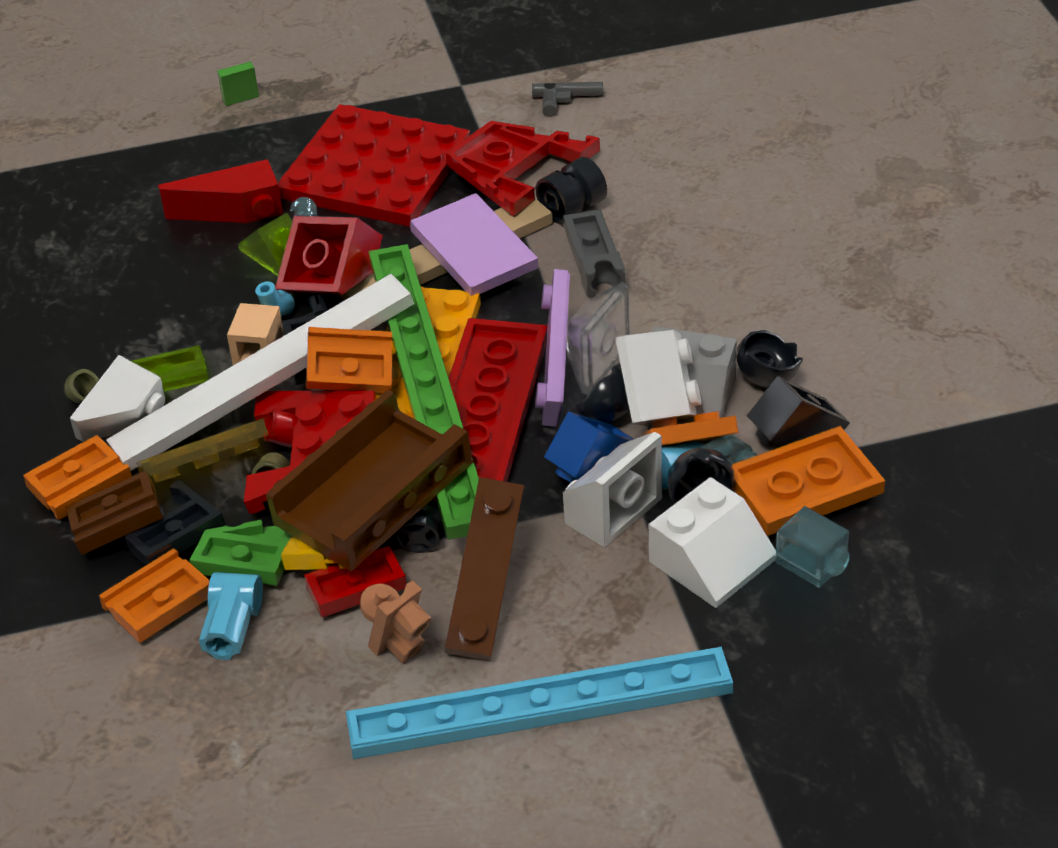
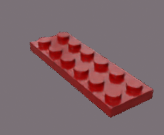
(494, 388)

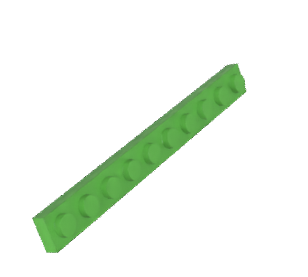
(426, 380)

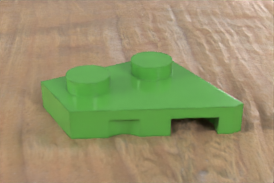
(242, 551)

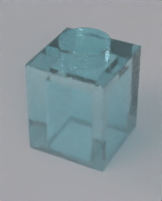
(812, 547)

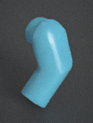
(270, 296)

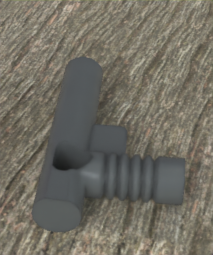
(563, 92)

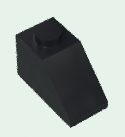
(792, 414)

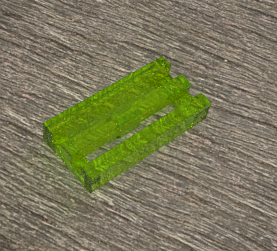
(177, 367)

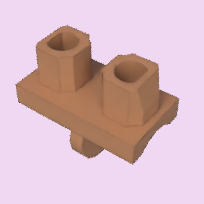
(395, 619)

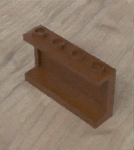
(367, 481)

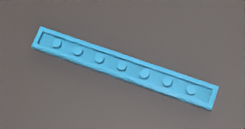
(538, 702)

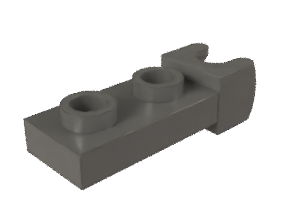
(593, 250)

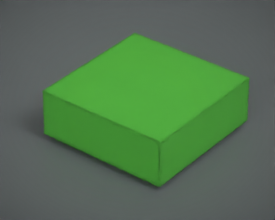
(238, 83)

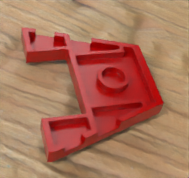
(503, 152)
(319, 418)

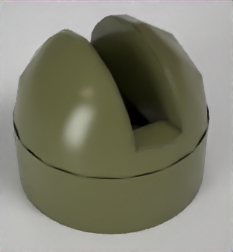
(84, 381)

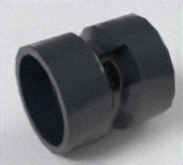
(572, 189)

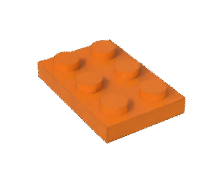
(815, 472)

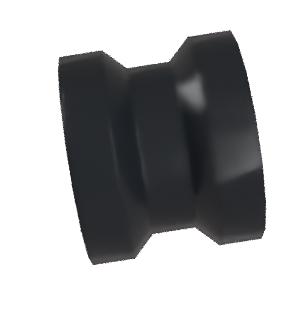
(421, 531)

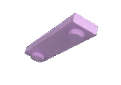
(551, 392)

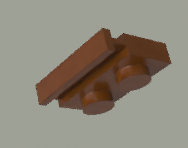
(114, 512)

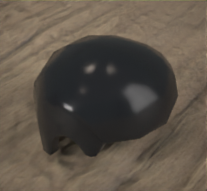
(765, 356)
(607, 399)
(696, 467)

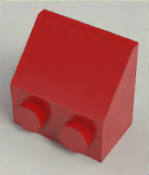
(326, 255)

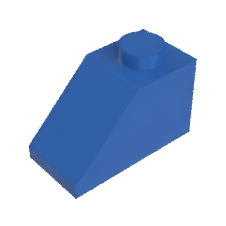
(581, 444)

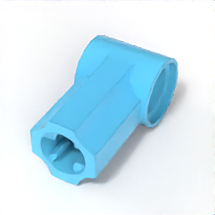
(230, 604)

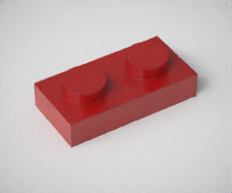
(341, 589)

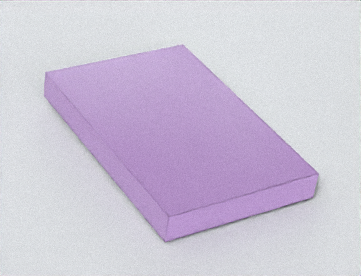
(474, 244)

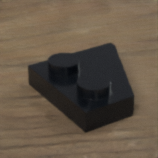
(182, 527)

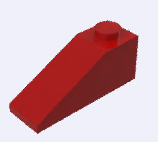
(226, 195)

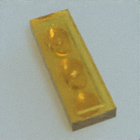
(203, 451)

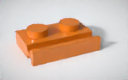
(349, 360)
(705, 427)
(76, 475)
(156, 595)

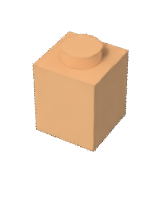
(253, 329)

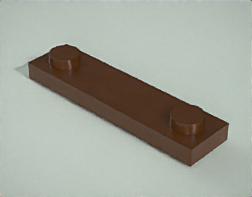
(484, 569)

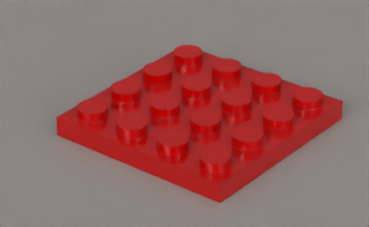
(372, 164)

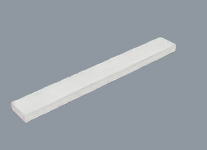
(253, 375)

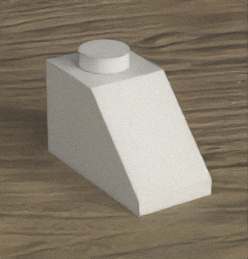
(118, 400)

